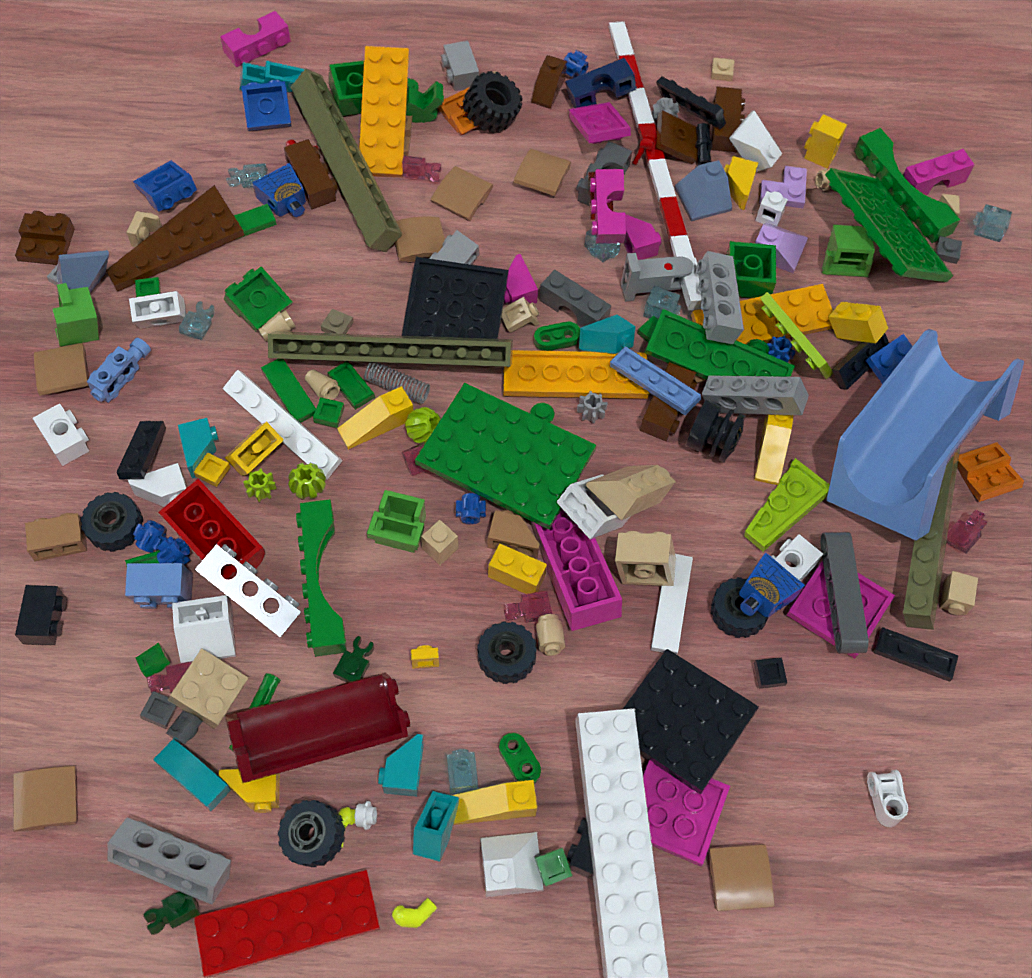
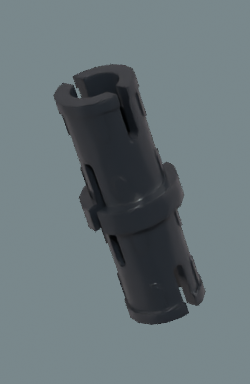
(703, 143)

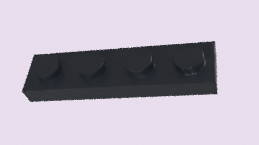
(692, 103)

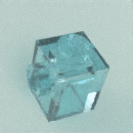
(992, 222)
(602, 251)
(659, 300)
(462, 771)

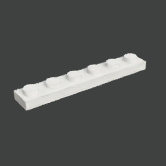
(295, 435)

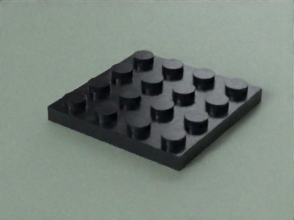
(455, 300)
(687, 720)

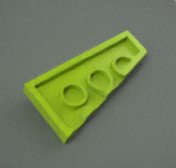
(799, 341)
(792, 499)

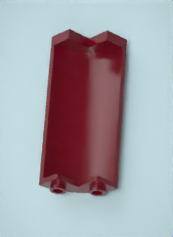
(316, 726)

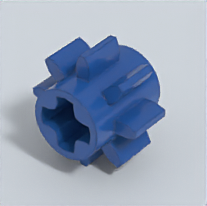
(576, 63)
(781, 348)
(470, 508)
(149, 535)
(173, 551)

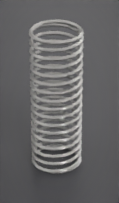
(371, 375)

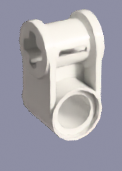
(887, 791)

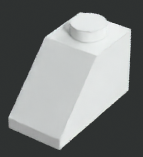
(160, 485)

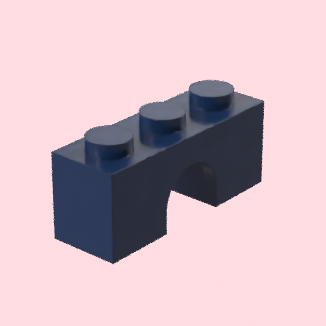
(613, 76)

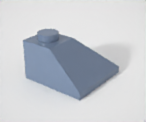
(705, 191)
(82, 269)

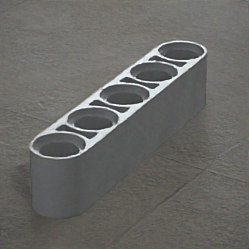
(844, 593)

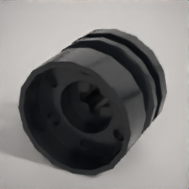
(715, 430)

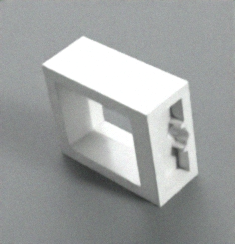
(585, 513)

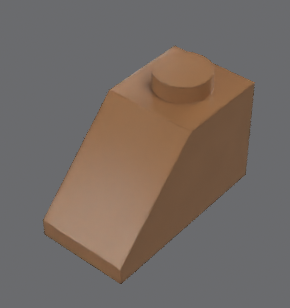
(512, 532)

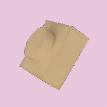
(722, 69)

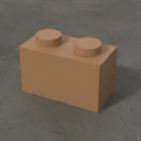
(55, 537)

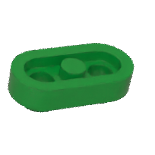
(556, 336)
(519, 758)

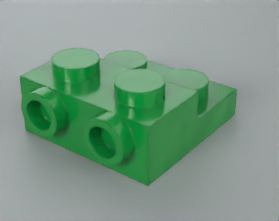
(256, 298)

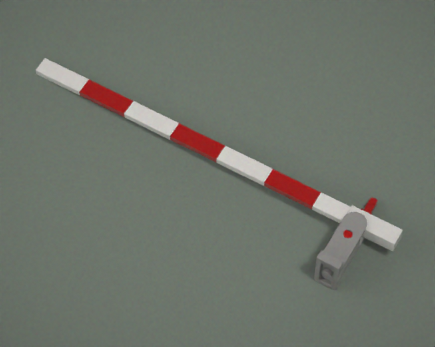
(668, 272)

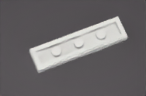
(672, 608)

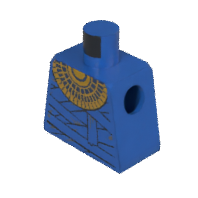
(281, 191)
(769, 588)

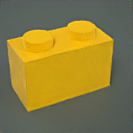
(824, 141)
(858, 322)
(254, 448)
(517, 570)

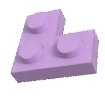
(792, 187)

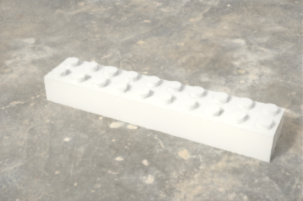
(620, 846)

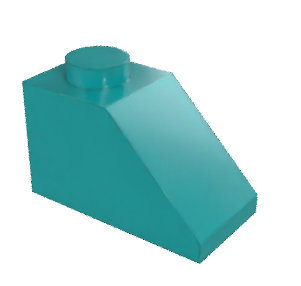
(607, 335)
(197, 440)
(403, 769)
(435, 826)

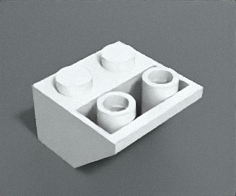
(204, 625)

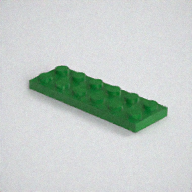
(686, 345)

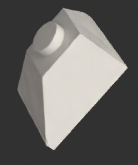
(756, 142)
(511, 864)

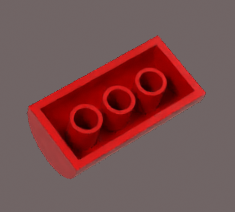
(206, 522)

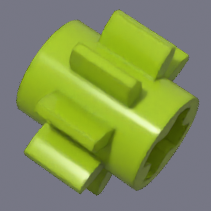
(259, 485)

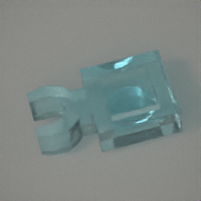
(246, 176)
(197, 323)

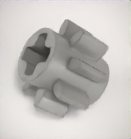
(666, 105)
(592, 407)

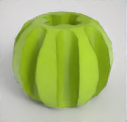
(421, 424)
(307, 480)

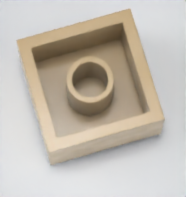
(646, 558)
(208, 688)

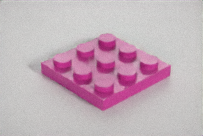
(813, 607)
(679, 816)

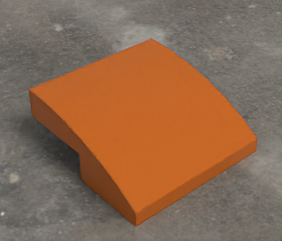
(454, 113)
(988, 472)

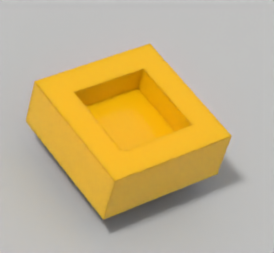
(212, 469)
(424, 657)

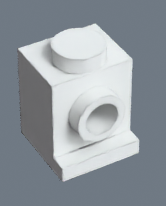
(773, 203)

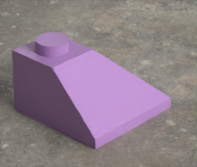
(788, 245)

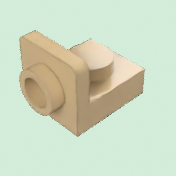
(140, 227)
(519, 314)

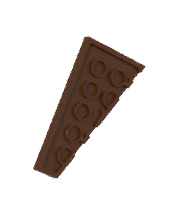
(192, 232)

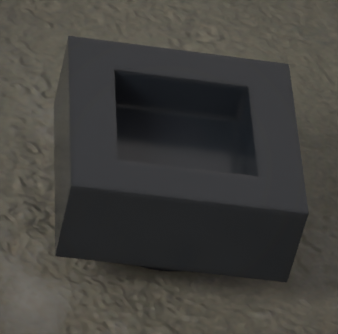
(770, 673)

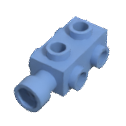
(111, 372)

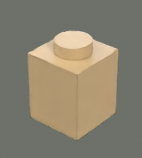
(439, 542)
(959, 593)

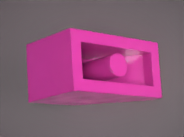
(641, 238)
(520, 283)

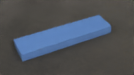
(655, 380)

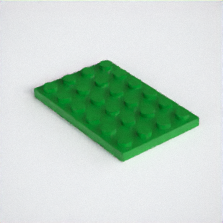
(888, 226)
(505, 455)

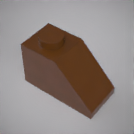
(549, 81)

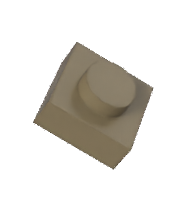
(337, 322)

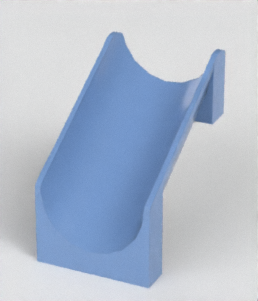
(907, 433)

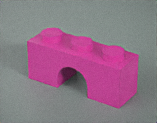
(244, 48)
(950, 168)
(607, 187)

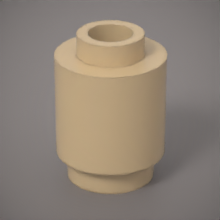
(550, 634)

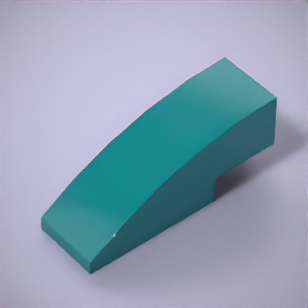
(271, 71)
(192, 774)

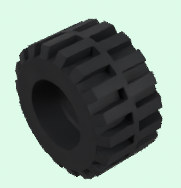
(480, 98)

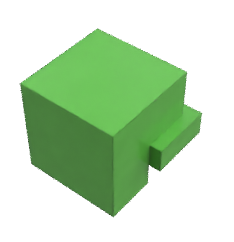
(848, 252)
(75, 316)
(398, 521)

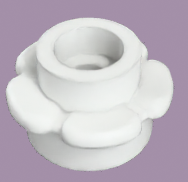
(365, 815)

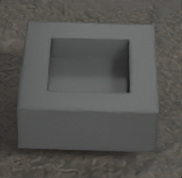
(948, 249)
(158, 710)
(184, 727)

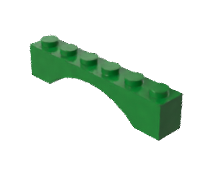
(929, 215)
(327, 627)

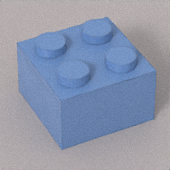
(158, 584)

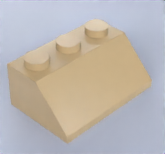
(632, 489)

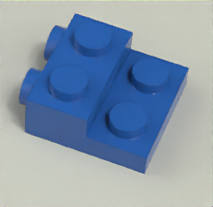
(266, 105)
(166, 185)
(889, 357)

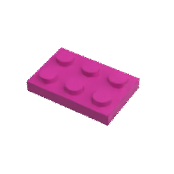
(599, 123)

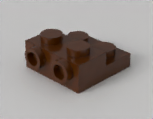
(44, 237)

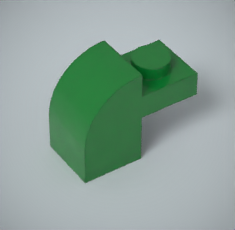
(424, 105)

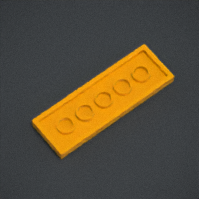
(384, 109)
(804, 306)
(567, 375)

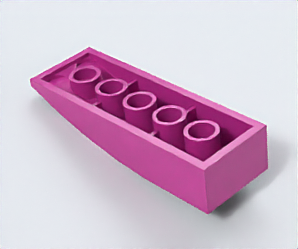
(578, 573)

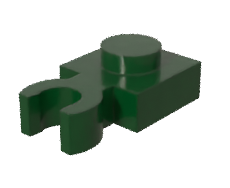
(354, 665)
(175, 911)

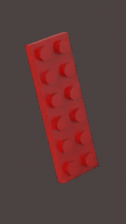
(286, 923)

